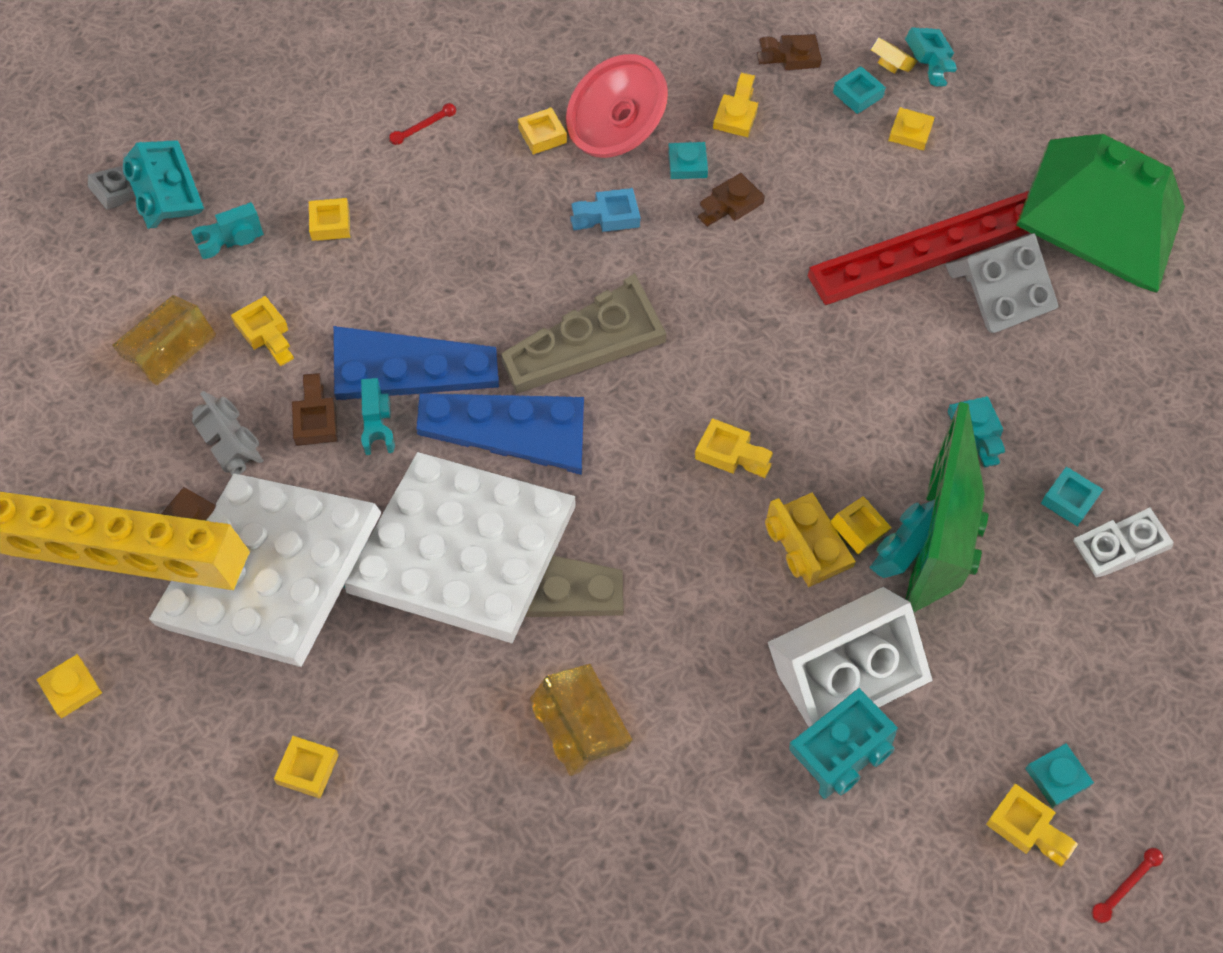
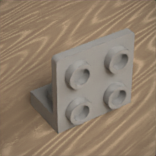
(1008, 282)

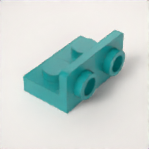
(161, 182)
(845, 743)

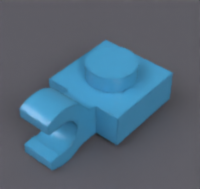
(611, 209)

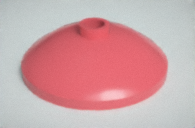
(616, 106)

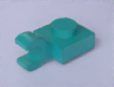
(932, 48)
(233, 227)
(375, 409)
(986, 429)

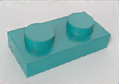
(901, 548)

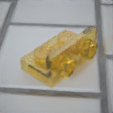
(165, 338)
(579, 717)

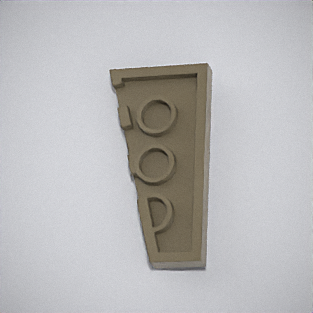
(600, 333)
(578, 590)

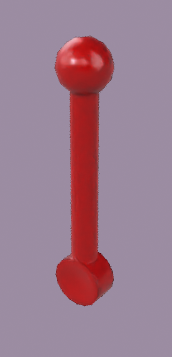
(398, 137)
(1103, 911)

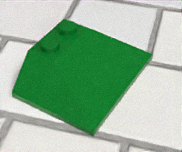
(1106, 206)
(956, 517)

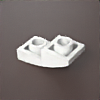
(1123, 543)

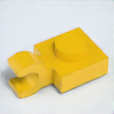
(737, 112)
(262, 325)
(729, 446)
(1026, 821)

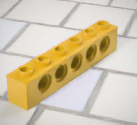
(121, 540)

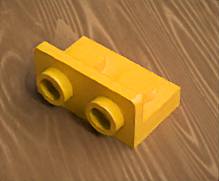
(809, 538)

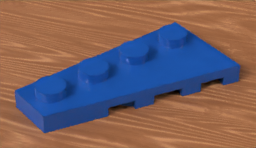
(409, 364)
(526, 427)

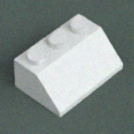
(857, 646)

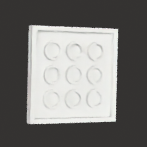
(462, 546)
(295, 570)

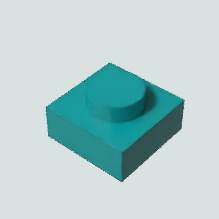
(859, 90)
(687, 160)
(1071, 496)
(1059, 775)

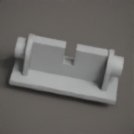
(236, 443)

